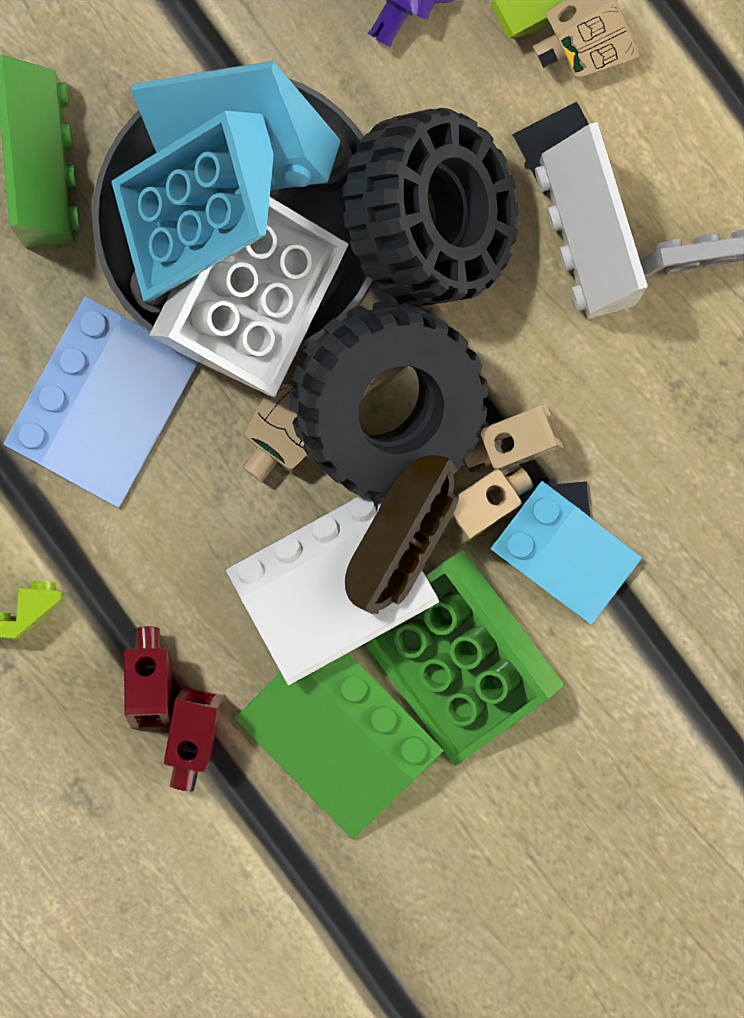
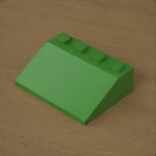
(35, 154)
(465, 662)
(340, 740)

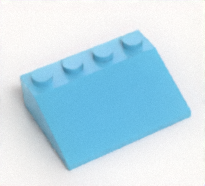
(298, 135)
(196, 200)

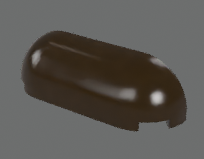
(402, 534)

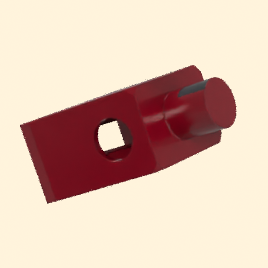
(147, 698)
(193, 720)

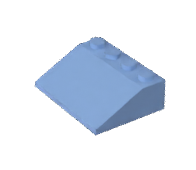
(100, 402)

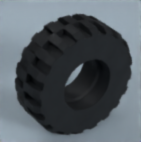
(392, 216)
(348, 361)

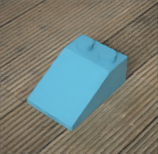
(566, 552)

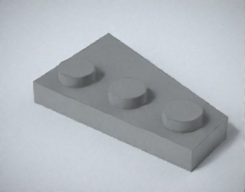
(707, 248)

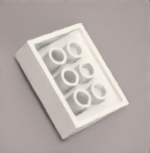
(591, 224)
(256, 303)
(301, 597)

